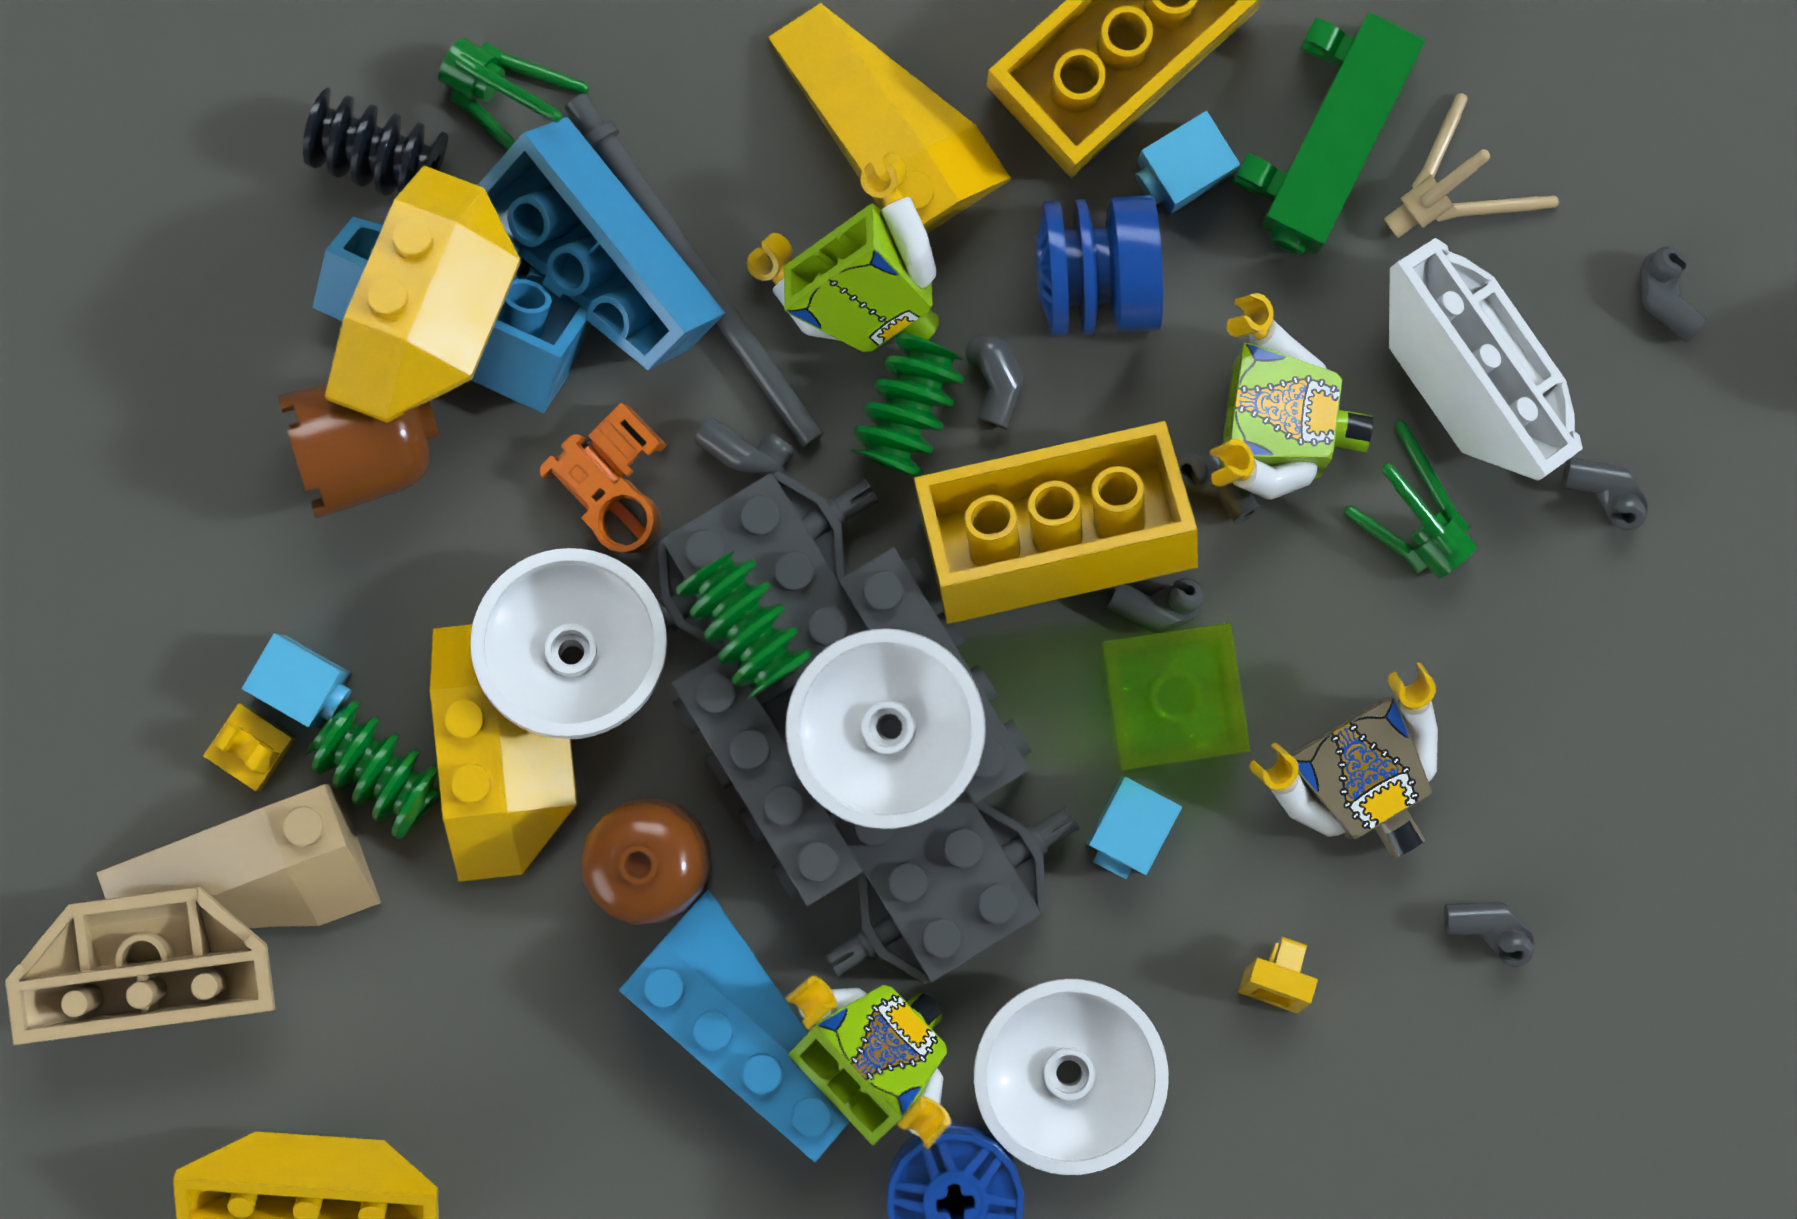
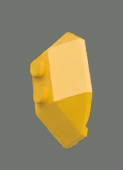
(423, 299)
(497, 782)
(303, 1179)

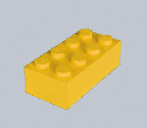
(1104, 65)
(1057, 522)

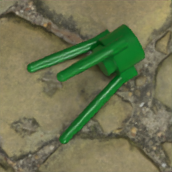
(477, 73)
(1440, 537)

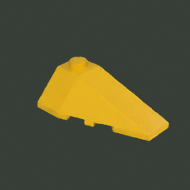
(882, 108)

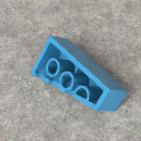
(598, 245)
(530, 342)
(735, 1021)

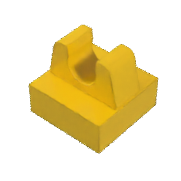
(249, 747)
(1280, 978)

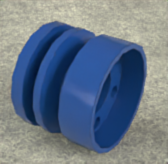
(1101, 265)
(961, 1157)

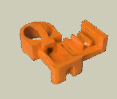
(602, 468)

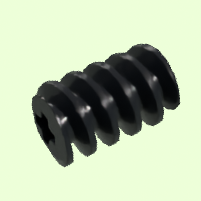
(366, 148)

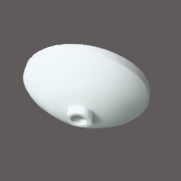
(562, 603)
(838, 738)
(1079, 1123)

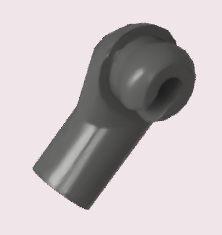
(739, 453)
(1196, 475)
(1161, 610)

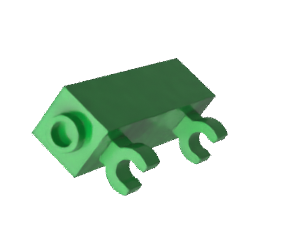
(1340, 135)

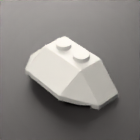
(1479, 363)

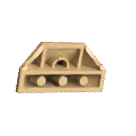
(138, 967)

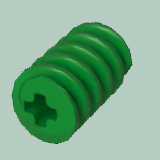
(908, 404)
(743, 623)
(375, 770)

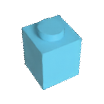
(1186, 163)
(298, 682)
(1132, 828)

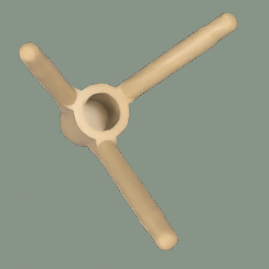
(1429, 199)

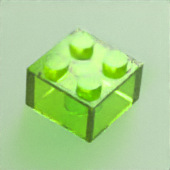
(1173, 696)

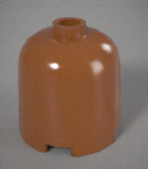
(354, 454)
(646, 861)

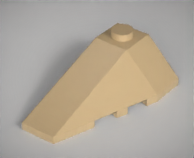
(268, 867)

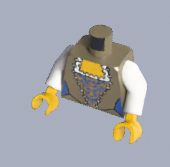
(1364, 769)

